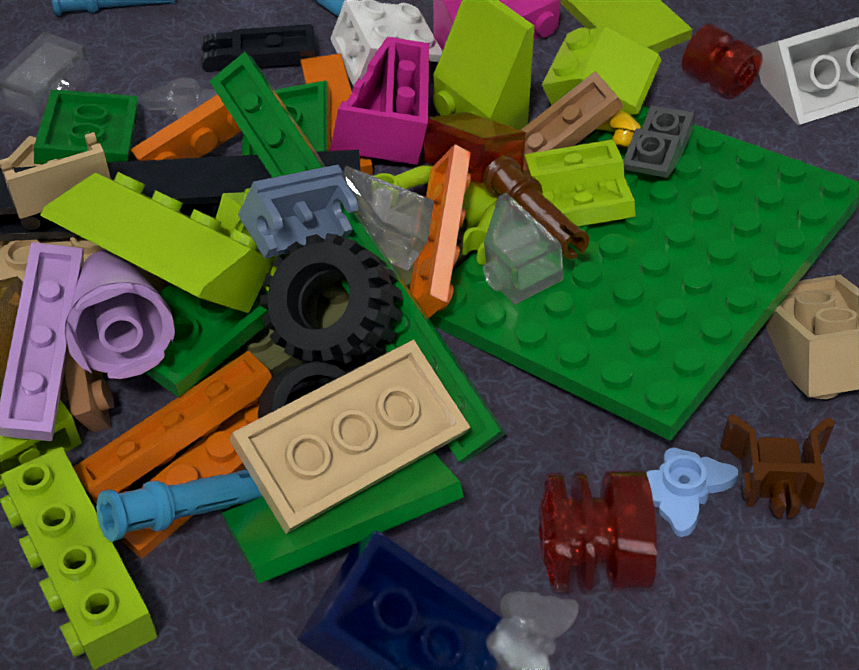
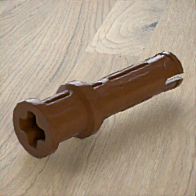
(505, 176)

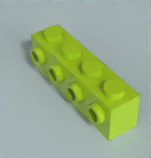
(80, 563)

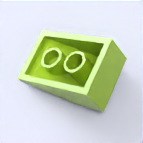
(486, 64)

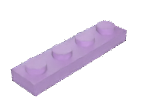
(39, 343)

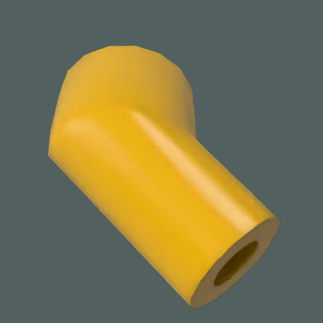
(624, 127)

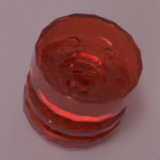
(600, 530)

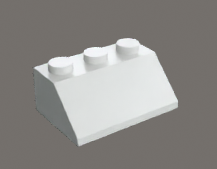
(814, 71)

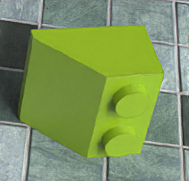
(617, 59)

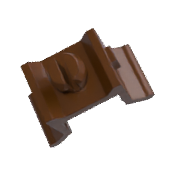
(775, 467)

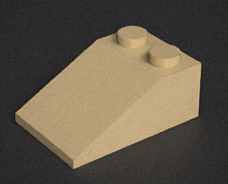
(819, 336)

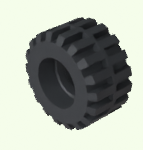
(300, 283)

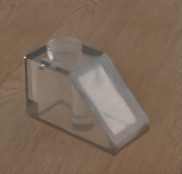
(393, 216)
(520, 252)

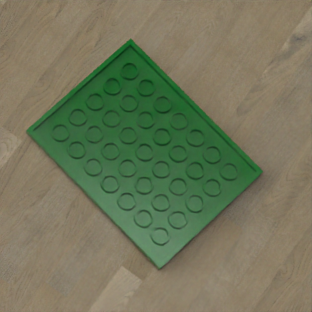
(668, 293)

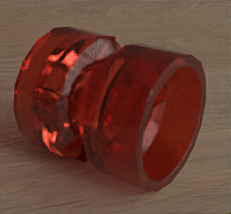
(722, 61)

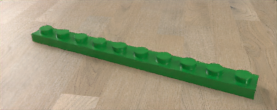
(287, 151)

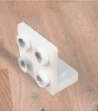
(367, 23)

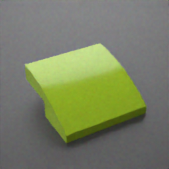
(584, 181)

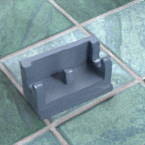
(296, 207)

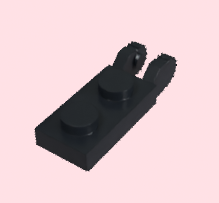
(265, 45)

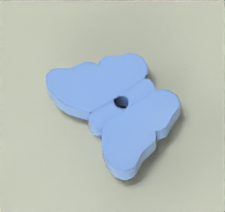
(679, 501)

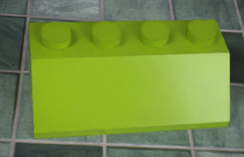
(163, 240)

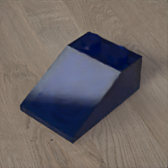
(397, 615)

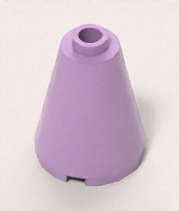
(117, 319)

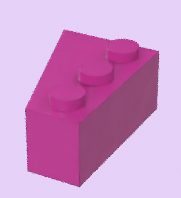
(388, 105)

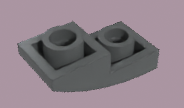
(660, 141)

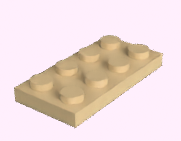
(348, 435)

